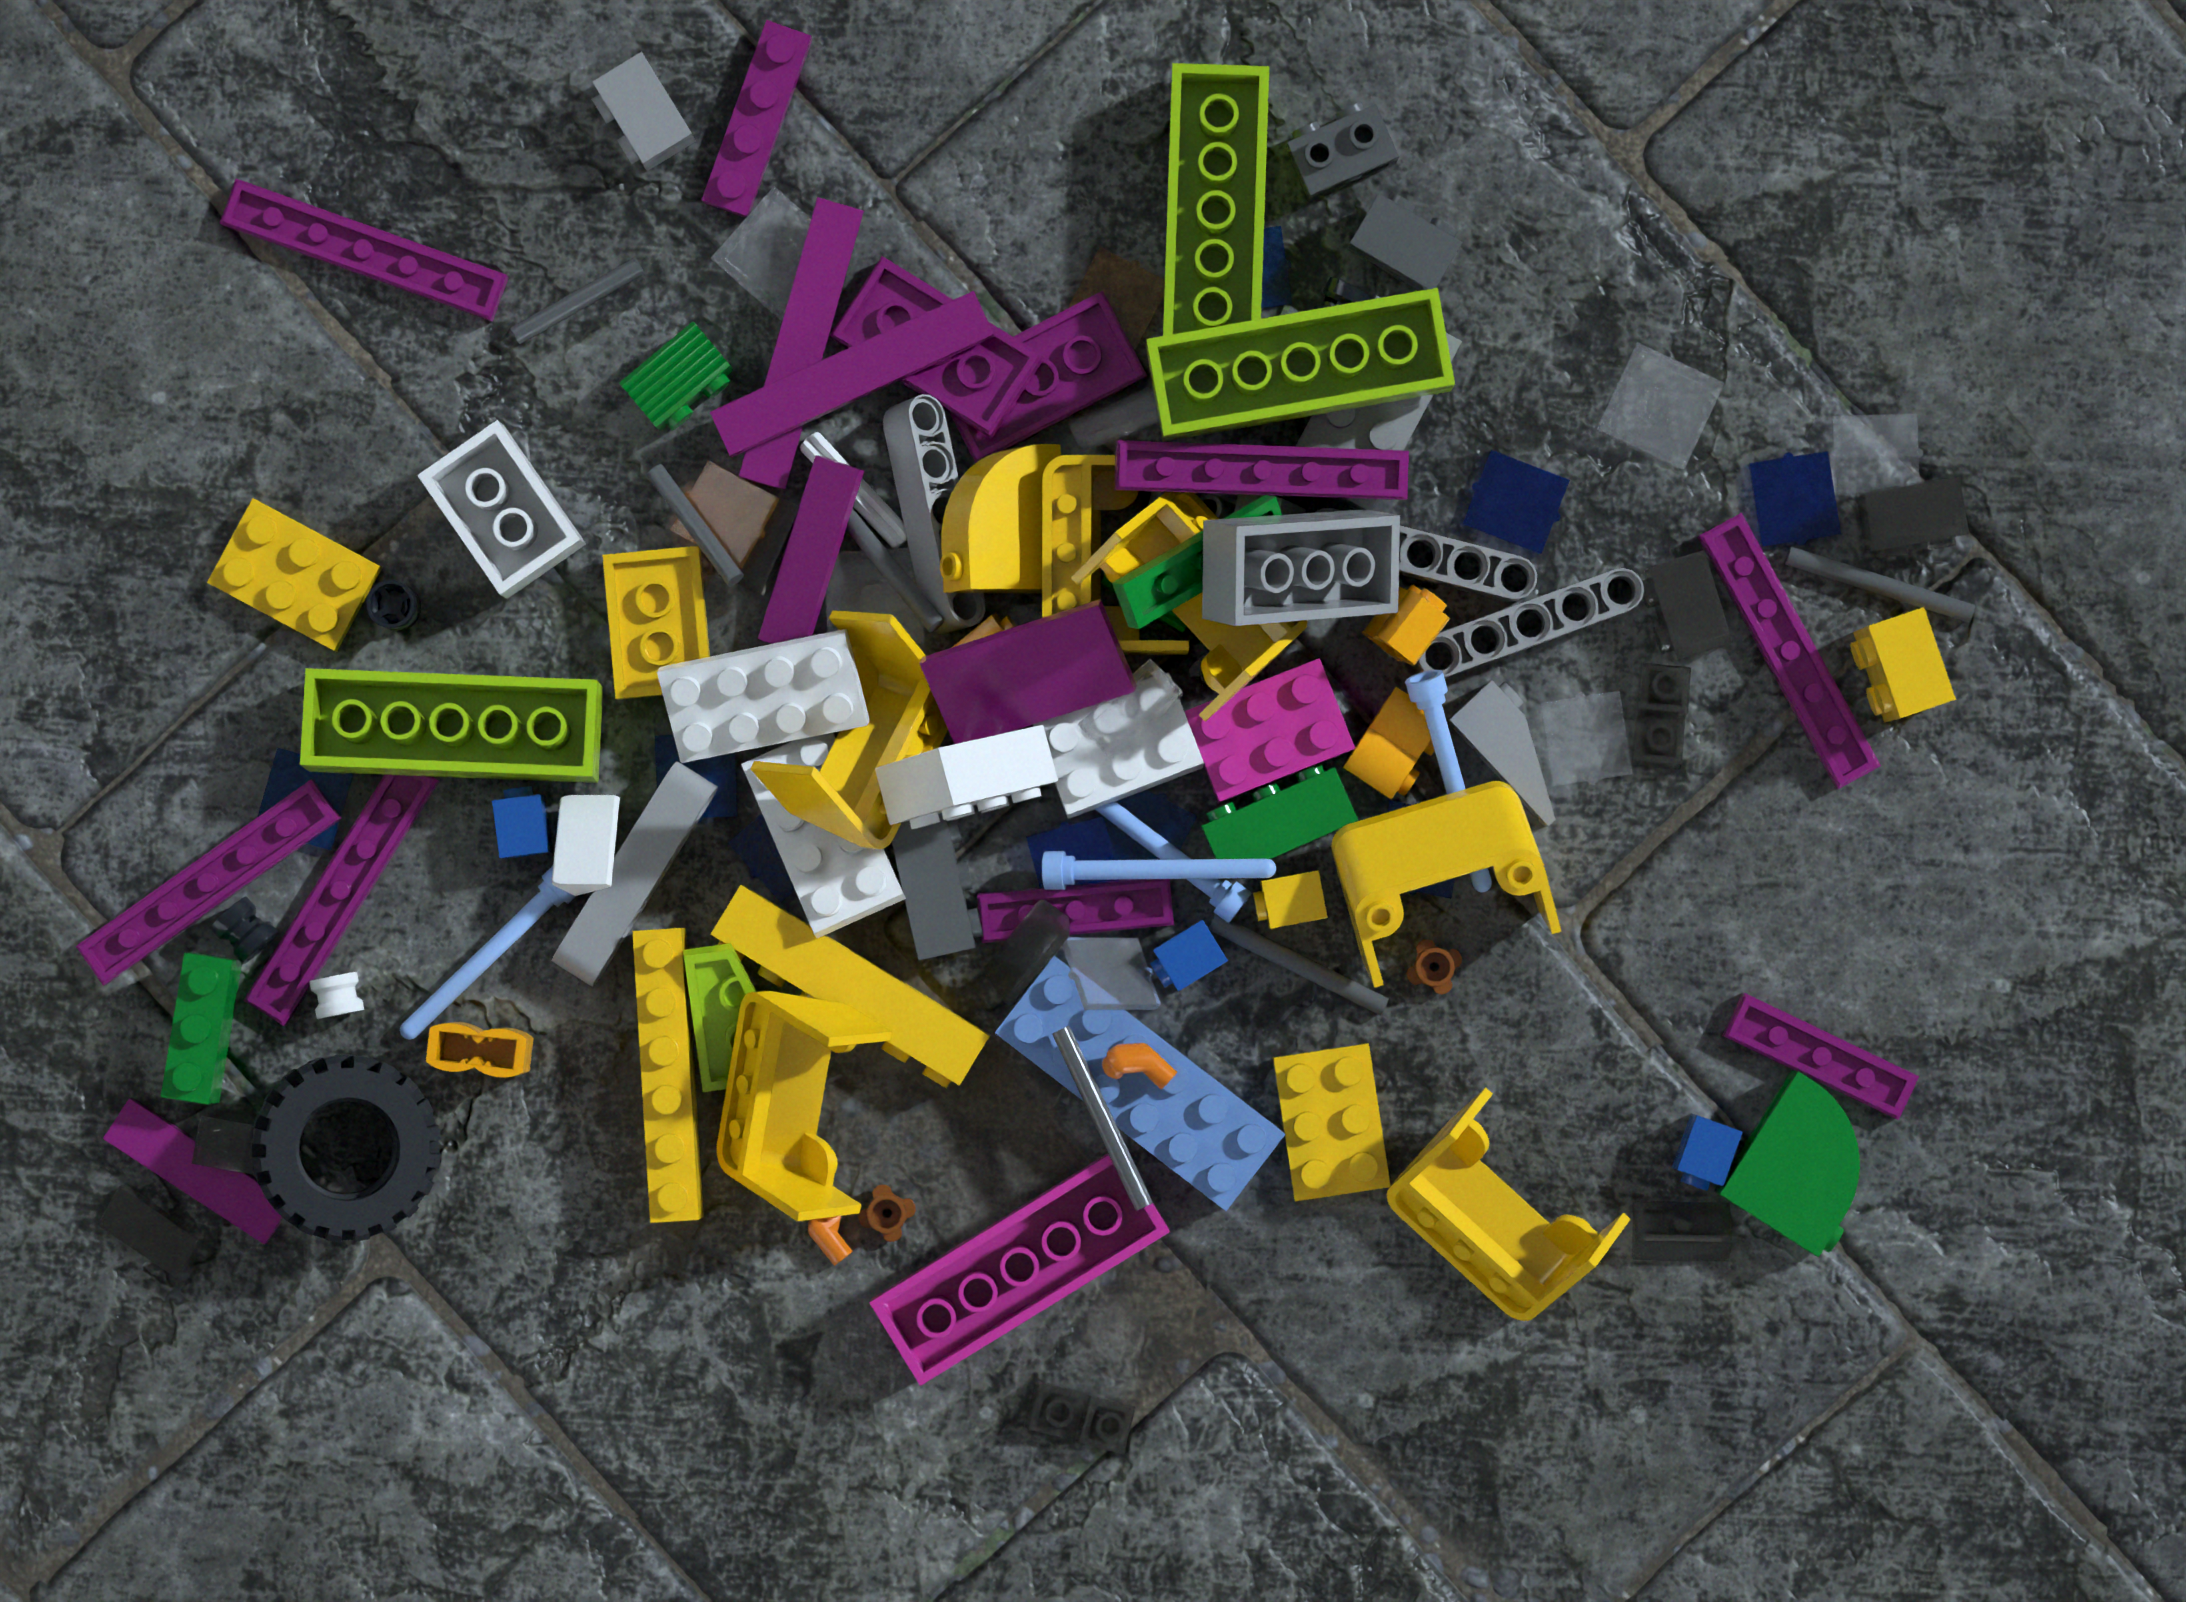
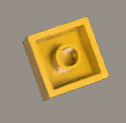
(1902, 666)

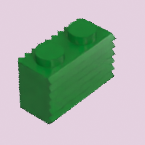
(678, 378)

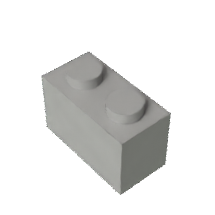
(643, 112)

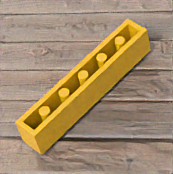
(837, 974)
(667, 1076)

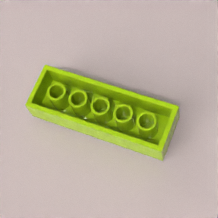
(1215, 196)
(1300, 364)
(451, 725)

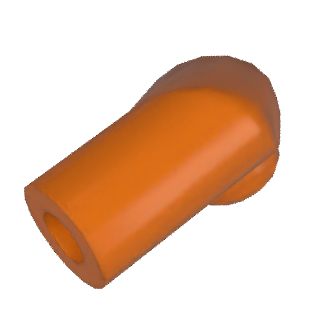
(1137, 1058)
(826, 1236)

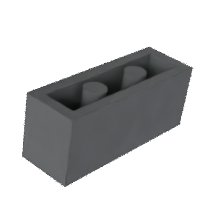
(935, 888)

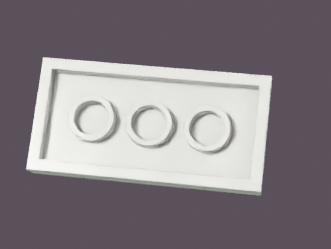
(763, 696)
(830, 875)

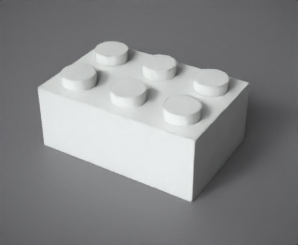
(501, 509)
(967, 775)
(1092, 780)

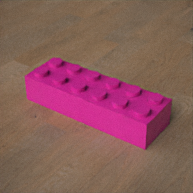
(1015, 1269)

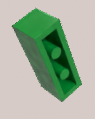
(1280, 818)
(201, 1028)

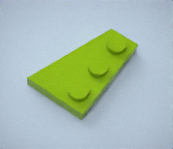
(715, 993)

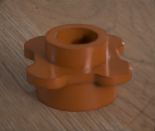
(1447, 962)
(873, 1215)

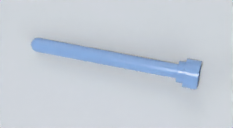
(1428, 692)
(1063, 870)
(1224, 896)
(486, 956)

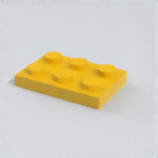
(294, 574)
(654, 615)
(1331, 1122)

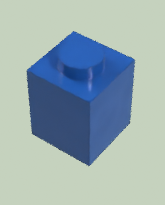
(522, 823)
(1187, 956)
(1706, 1152)

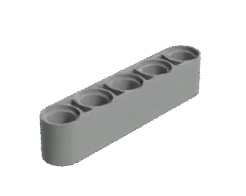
(924, 493)
(1442, 570)
(1552, 619)
(635, 874)

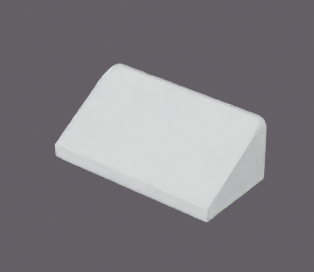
(585, 843)

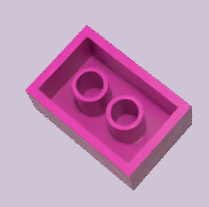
(1270, 731)

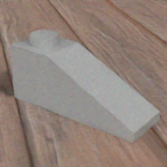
(1502, 740)

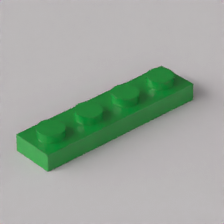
(1174, 574)

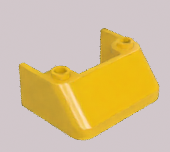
(1072, 502)
(1235, 651)
(902, 724)
(1431, 845)
(777, 1099)
(1488, 1227)

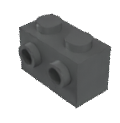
(1341, 151)
(1405, 243)

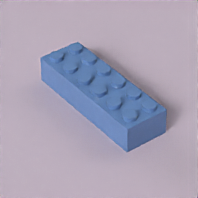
(1187, 1125)

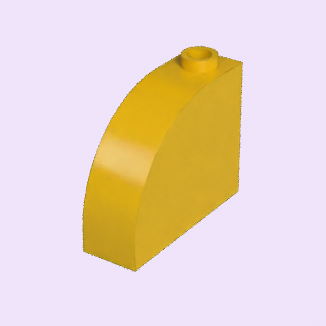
(996, 524)

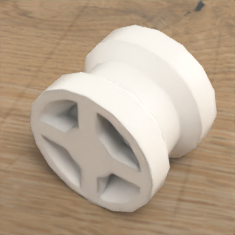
(336, 995)

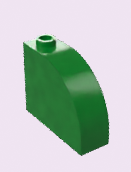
(1798, 1166)

